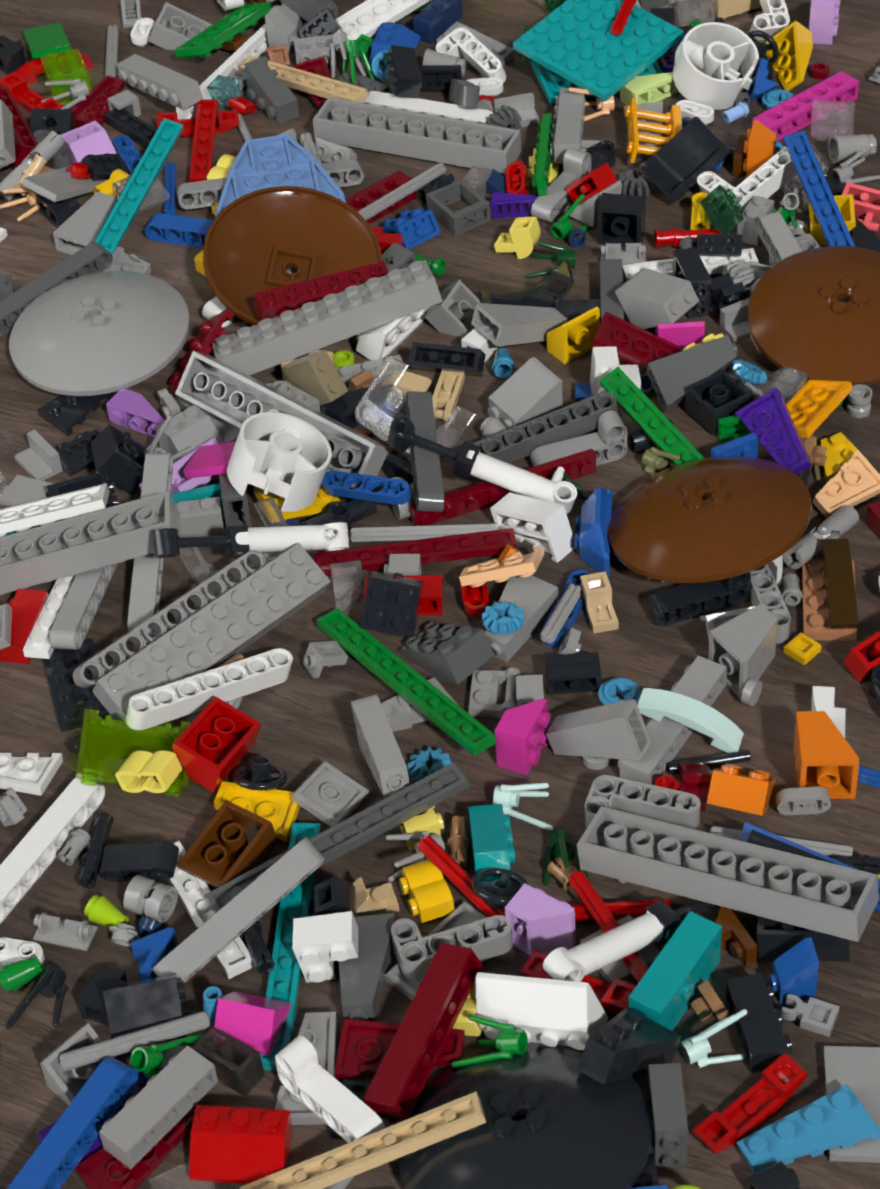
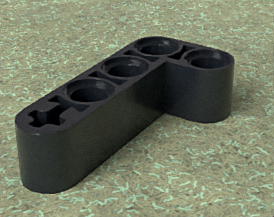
(698, 599)

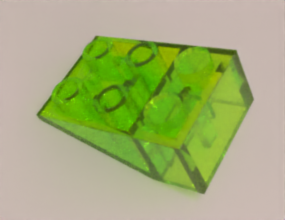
(63, 67)

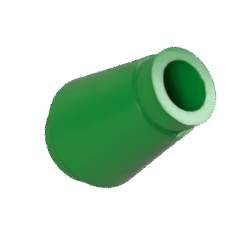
(18, 973)

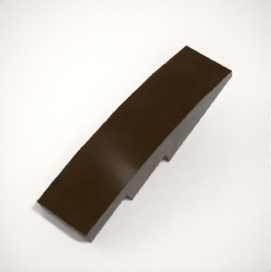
(839, 584)

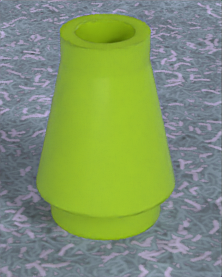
(104, 912)

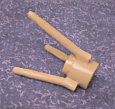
(604, 107)
(30, 198)

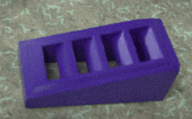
(509, 198)

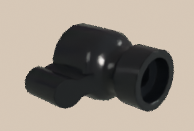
(435, 184)

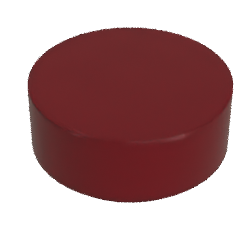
(819, 70)

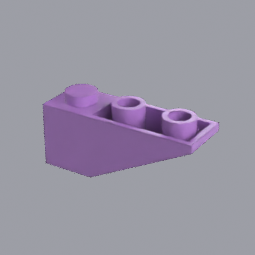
(133, 412)

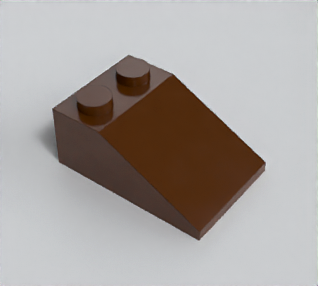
(229, 846)

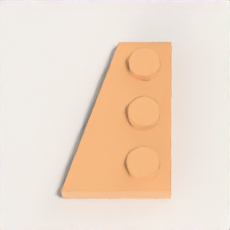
(850, 486)
(511, 566)

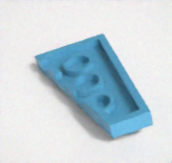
(819, 1126)

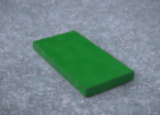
(46, 40)

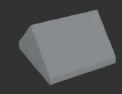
(588, 211)
(69, 1083)

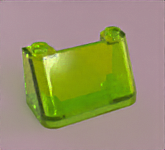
(109, 742)

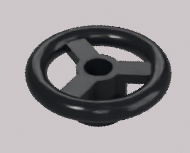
(763, 48)
(260, 771)
(499, 890)

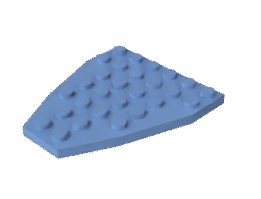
(275, 163)

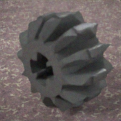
(505, 117)
(635, 182)

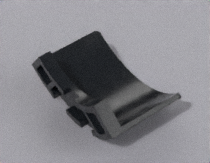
(684, 158)
(542, 295)

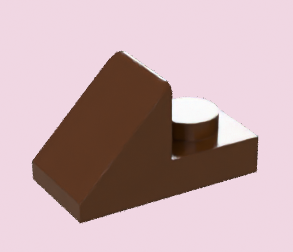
(736, 938)

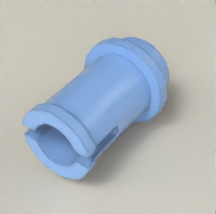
(739, 111)

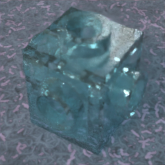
(224, 88)

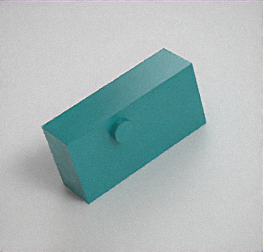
(677, 971)

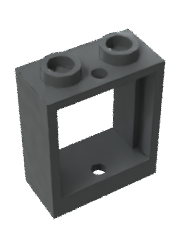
(457, 222)
(668, 1114)

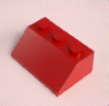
(215, 743)
(238, 1143)

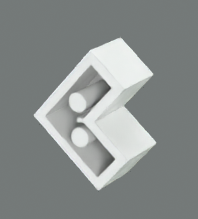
(603, 362)
(322, 942)

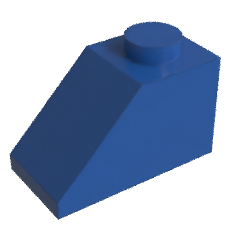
(796, 972)

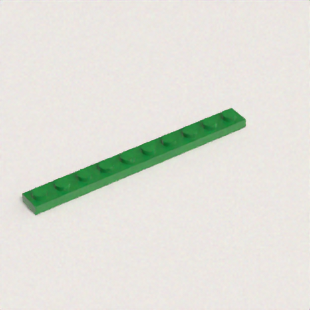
(407, 682)

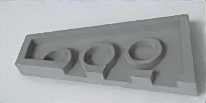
(320, 1031)

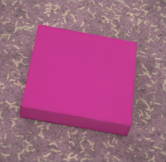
(209, 460)

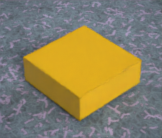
(802, 648)

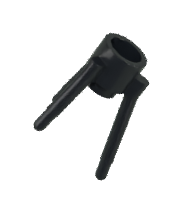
(48, 985)

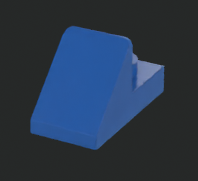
(759, 83)
(152, 950)

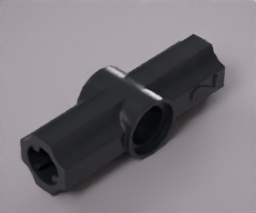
(344, 512)

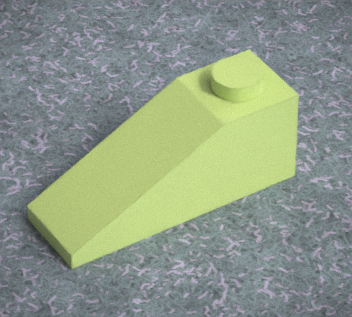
(648, 88)

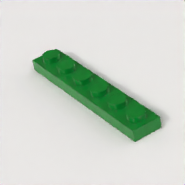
(543, 156)
(648, 417)

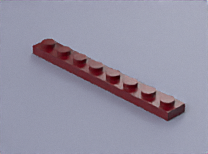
(489, 494)
(430, 550)

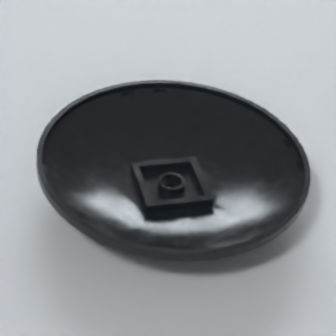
(572, 1134)

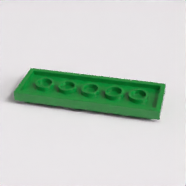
(223, 30)

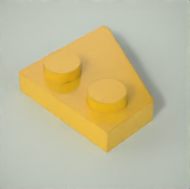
(838, 453)

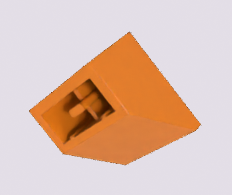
(758, 147)
(741, 790)

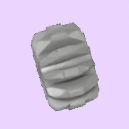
(740, 272)

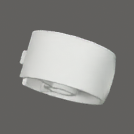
(708, 57)
(281, 458)

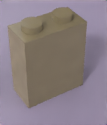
(316, 376)

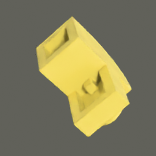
(521, 239)

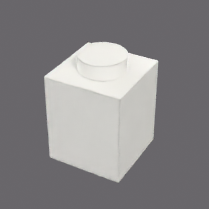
(477, 340)

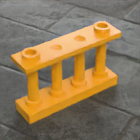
(671, 119)

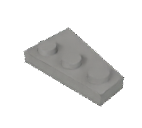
(402, 714)

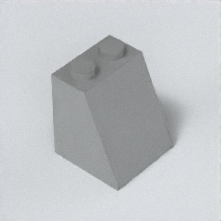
(655, 298)
(526, 395)
(744, 646)

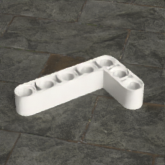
(761, 183)

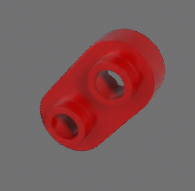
(517, 178)
(474, 599)

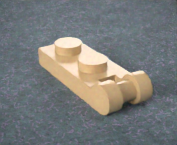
(447, 393)

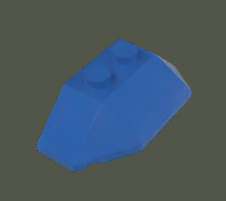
(395, 35)
(593, 529)

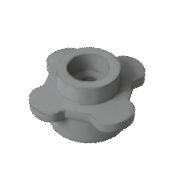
(124, 934)

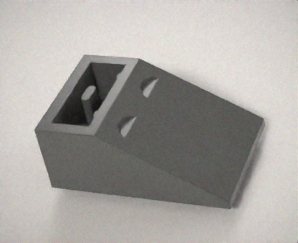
(448, 650)

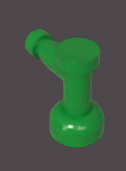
(437, 266)

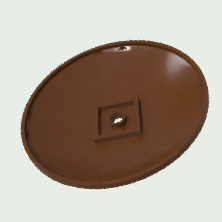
(281, 230)
(804, 325)
(677, 536)

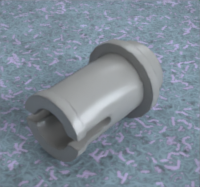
(792, 594)
(78, 841)

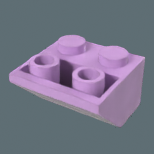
(824, 20)
(87, 140)
(540, 921)

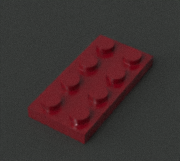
(632, 342)

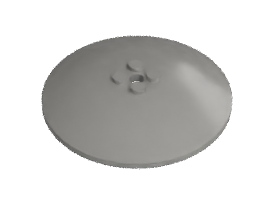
(132, 335)

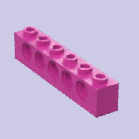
(797, 111)

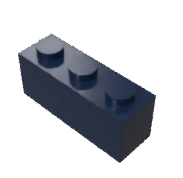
(437, 19)

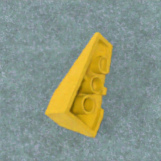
(795, 50)

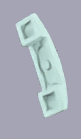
(693, 714)

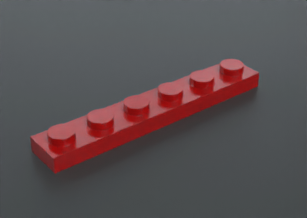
(203, 140)

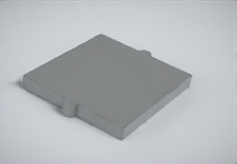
(24, 490)

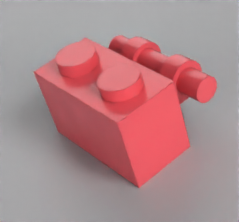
(865, 204)

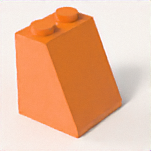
(824, 756)

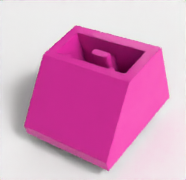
(522, 736)

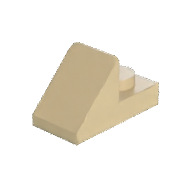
(375, 900)

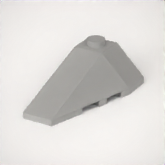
(282, 26)

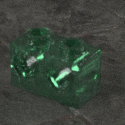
(722, 209)

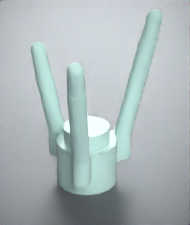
(509, 797)
(697, 1047)

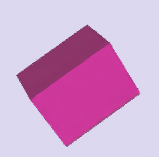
(682, 333)
(252, 1019)

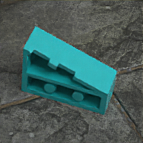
(491, 839)

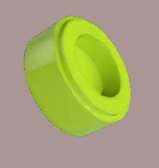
(343, 358)

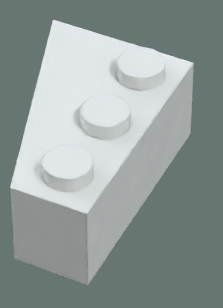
(536, 522)

